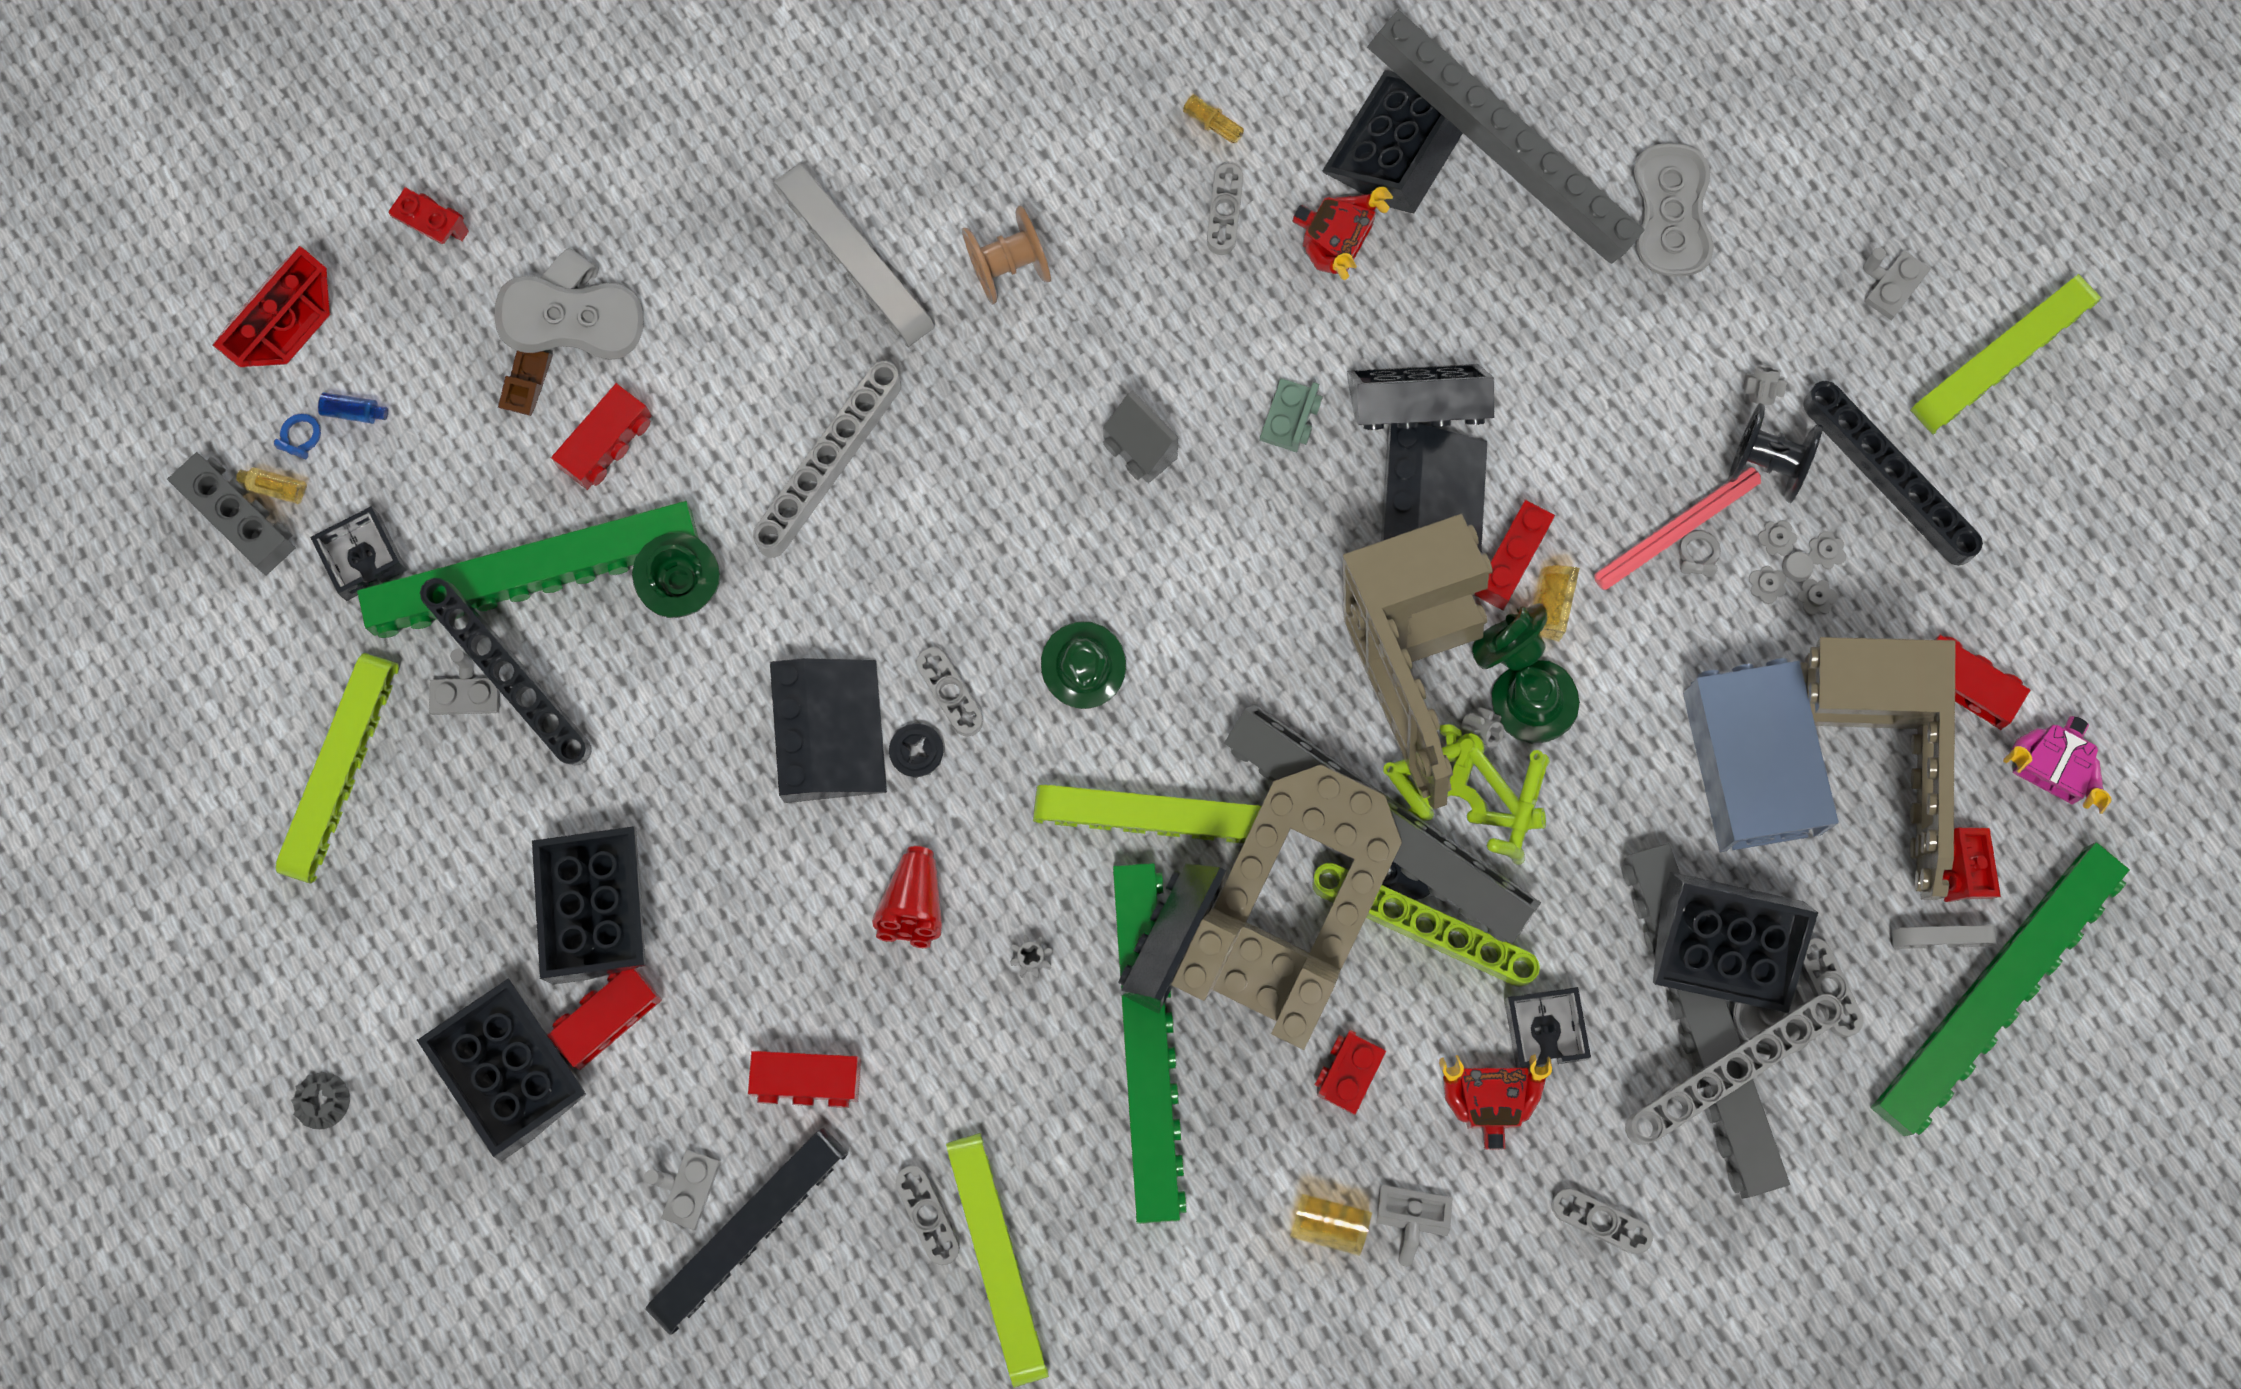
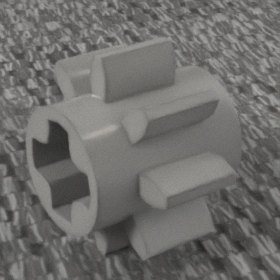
(1764, 385)
(1484, 725)
(1033, 966)

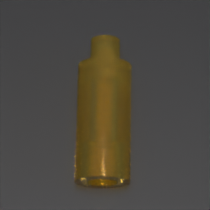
(272, 484)

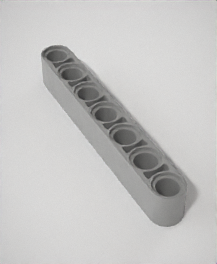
(855, 254)
(828, 444)
(1750, 1063)

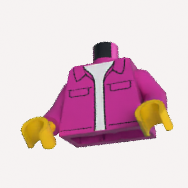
(2061, 763)

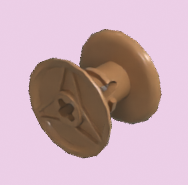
(1007, 254)

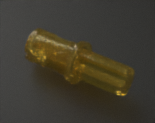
(1213, 119)

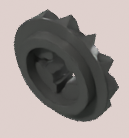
(329, 1113)

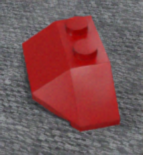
(279, 314)

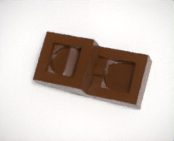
(525, 383)

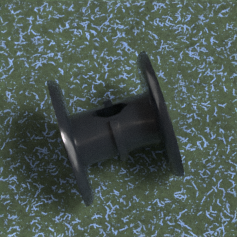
(1790, 460)

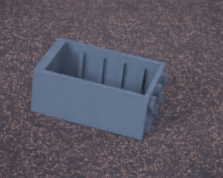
(1759, 755)

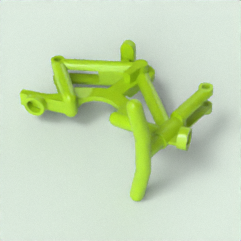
(1470, 752)

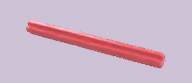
(1677, 529)

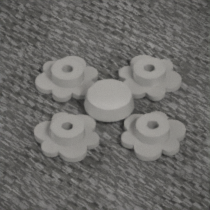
(1797, 567)

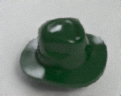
(675, 575)
(1513, 641)
(1083, 665)
(1536, 702)

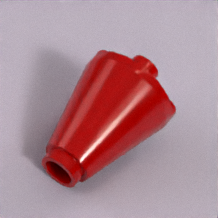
(911, 901)

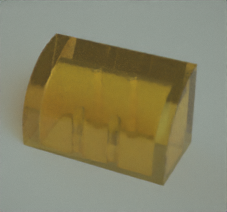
(1556, 593)
(1330, 1224)

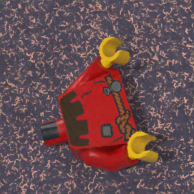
(1339, 229)
(1494, 1096)

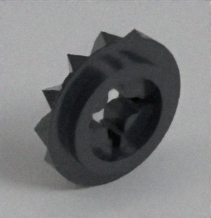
(913, 735)

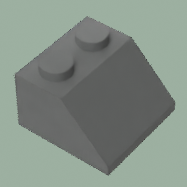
(1140, 438)

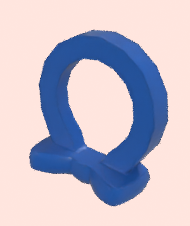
(300, 451)

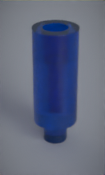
(350, 408)

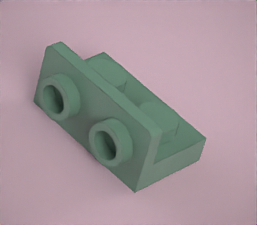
(1289, 415)

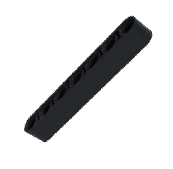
(1908, 478)
(492, 662)
(745, 1229)

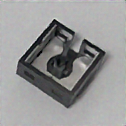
(351, 541)
(1549, 1012)

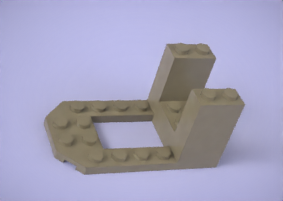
(1403, 606)
(1900, 688)
(1260, 967)

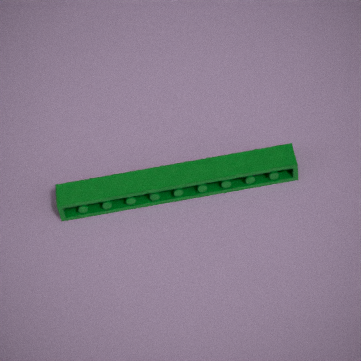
(523, 569)
(2000, 990)
(1148, 1061)

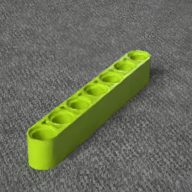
(2005, 354)
(335, 768)
(1144, 813)
(1442, 926)
(997, 1260)

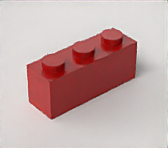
(602, 437)
(1515, 553)
(1986, 689)
(603, 1017)
(804, 1078)

